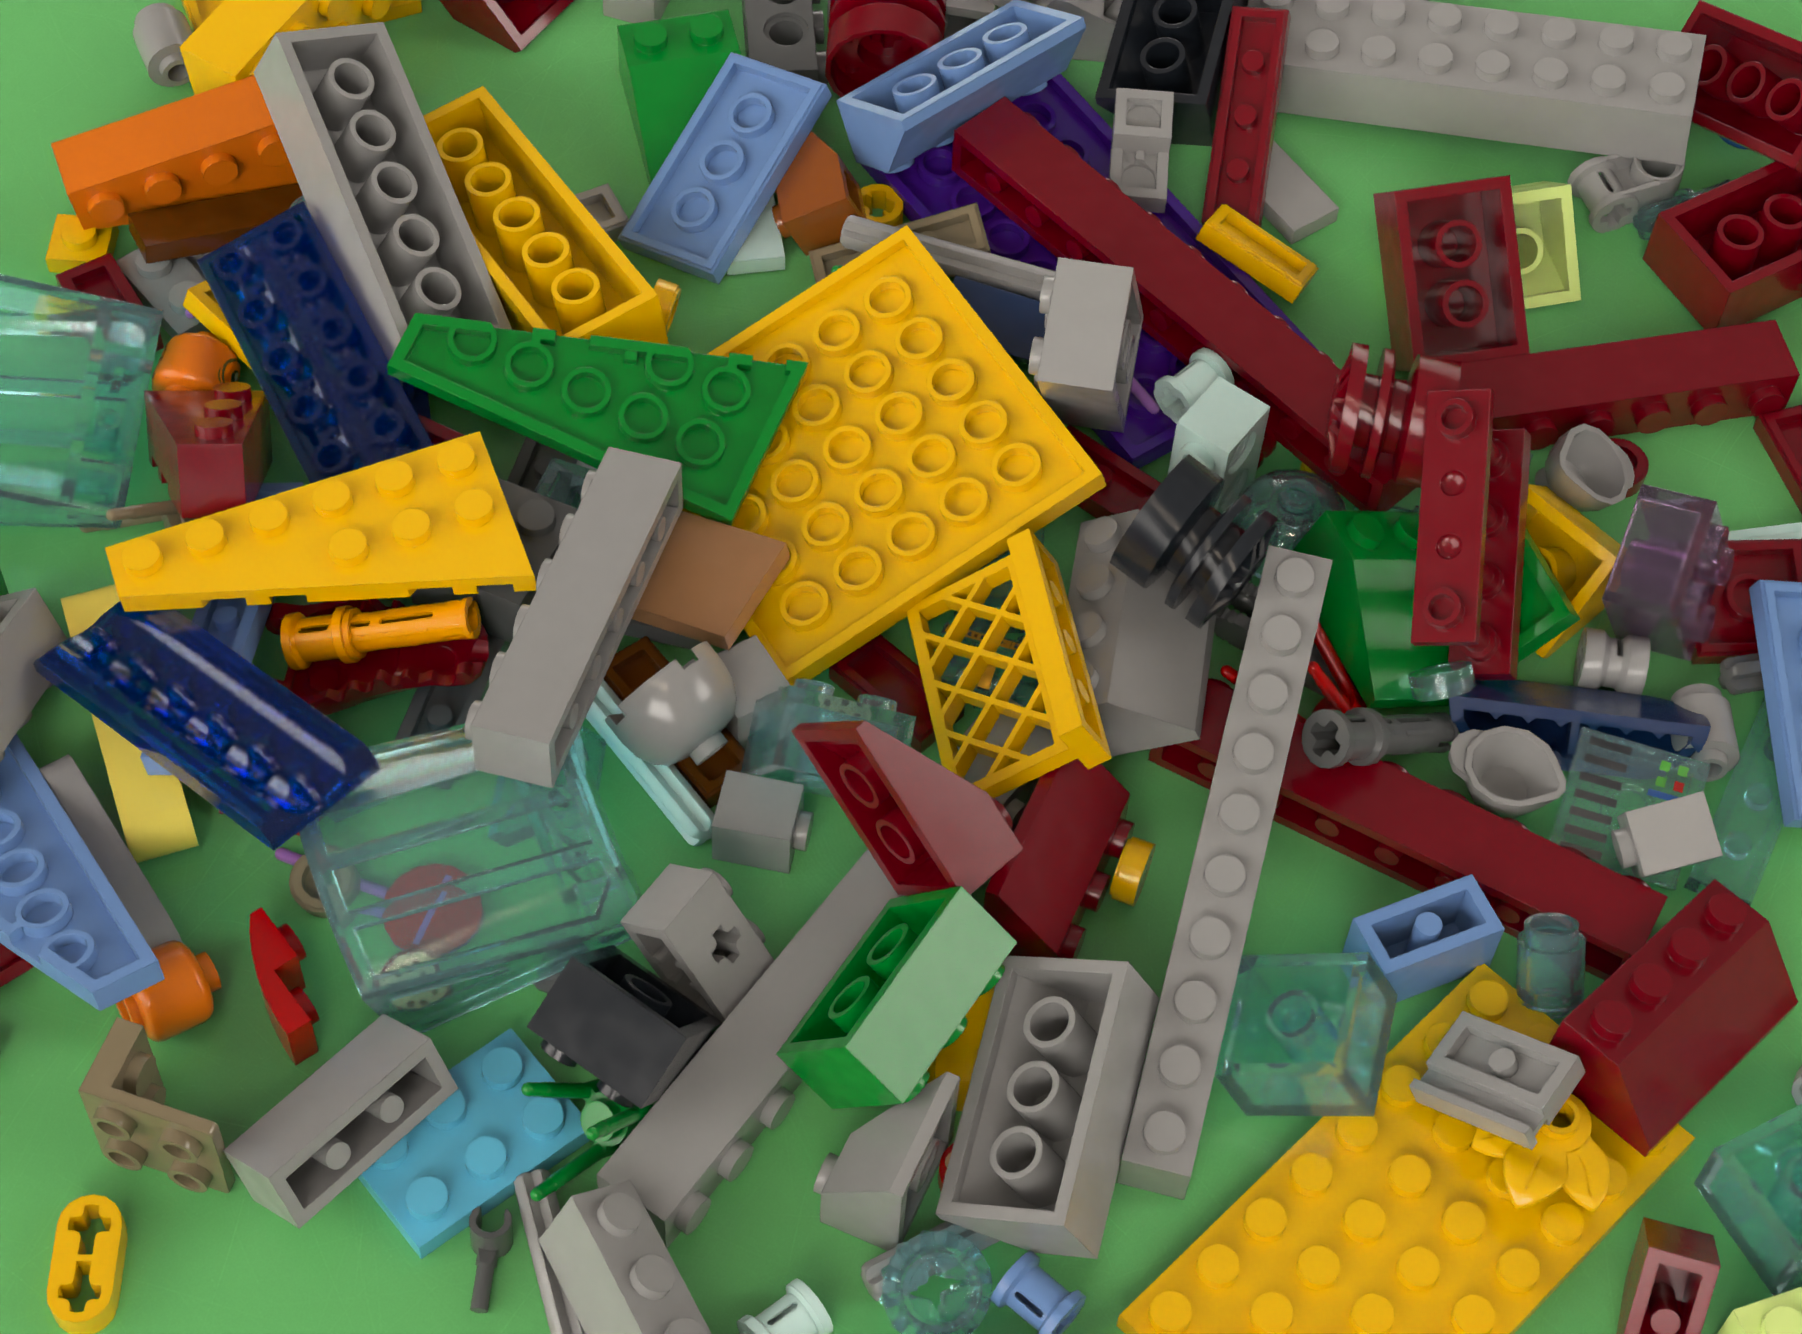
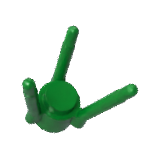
(601, 1121)

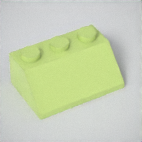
(1546, 243)

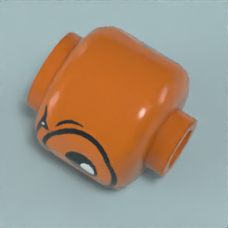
(195, 363)

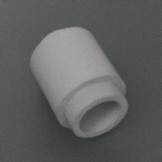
(158, 35)
(1721, 745)

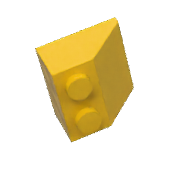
(1576, 554)

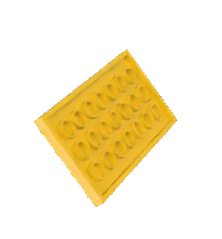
(1396, 1217)

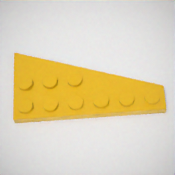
(349, 537)

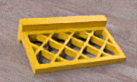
(1057, 665)

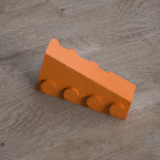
(174, 156)

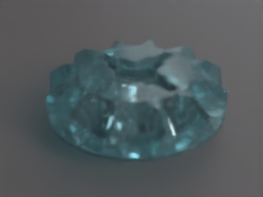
(952, 1257)

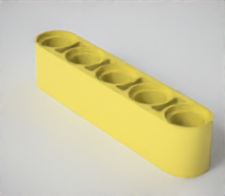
(148, 806)

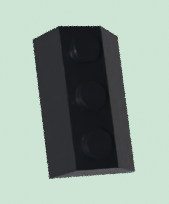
(1175, 50)

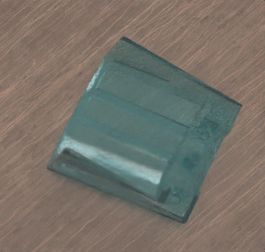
(69, 402)
(464, 878)

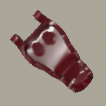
(338, 686)

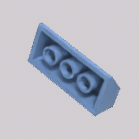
(955, 80)

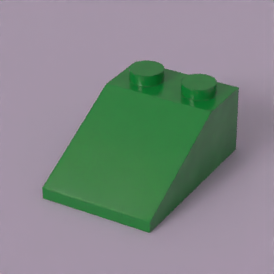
(667, 73)
(1371, 601)

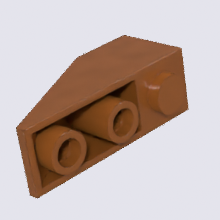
(816, 197)

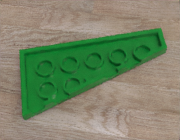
(611, 393)

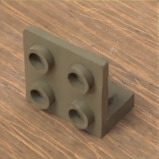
(134, 1125)

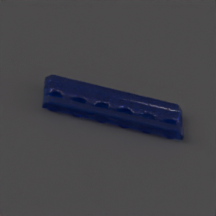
(312, 347)
(210, 719)

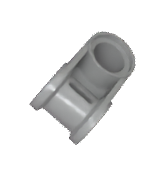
(1622, 188)

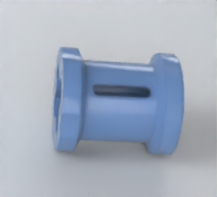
(1037, 1296)

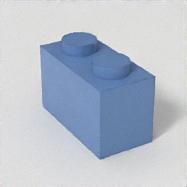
(1429, 936)

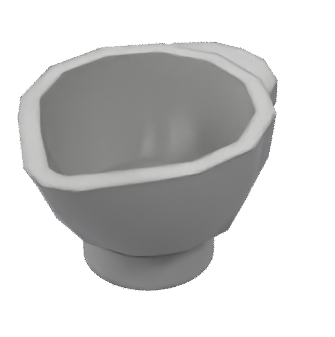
(1587, 469)
(1507, 770)

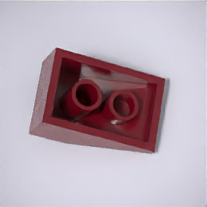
(910, 812)

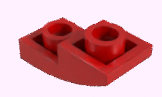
(281, 981)

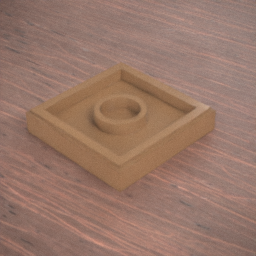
(710, 580)

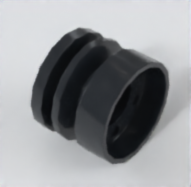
(1194, 541)

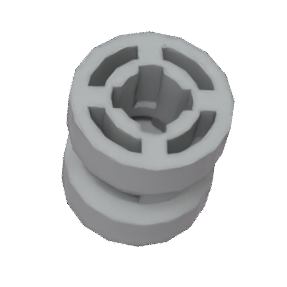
(1611, 661)

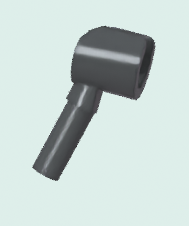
(488, 1247)

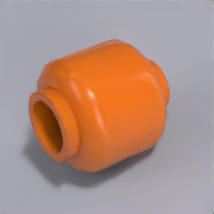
(180, 999)

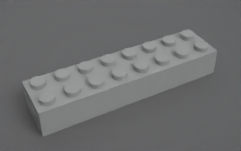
(1493, 75)

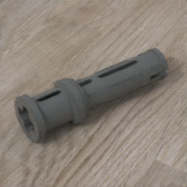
(1366, 736)

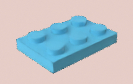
(473, 1146)

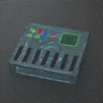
(1613, 778)

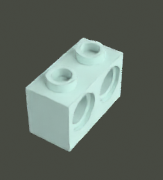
(1225, 435)

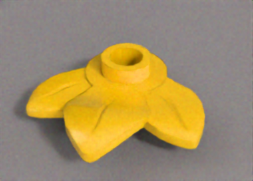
(1560, 1159)

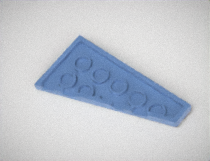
(58, 900)

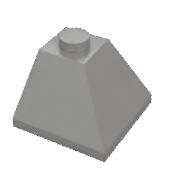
(889, 1166)

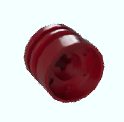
(877, 36)
(1384, 412)

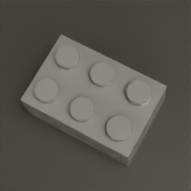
(1088, 343)

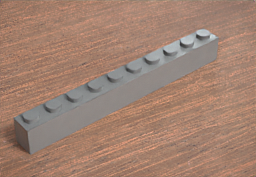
(1224, 876)
(736, 1080)

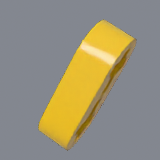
(71, 1262)

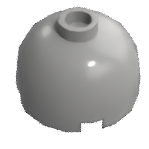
(678, 711)

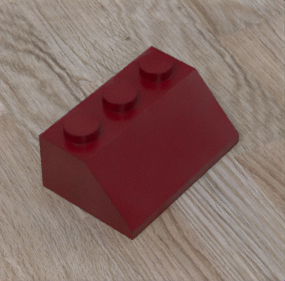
(1066, 840)

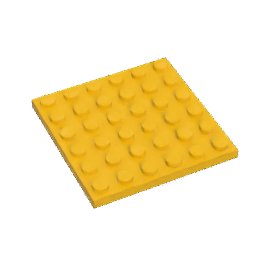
(896, 456)

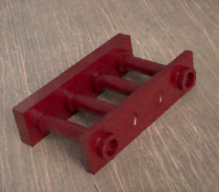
(1471, 534)

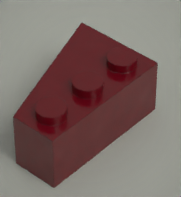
(209, 445)

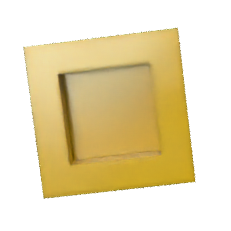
(74, 246)

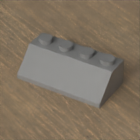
(1138, 651)
(1050, 1104)

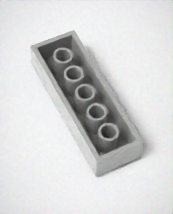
(374, 177)

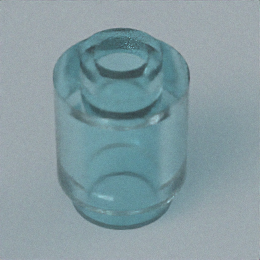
(1551, 964)

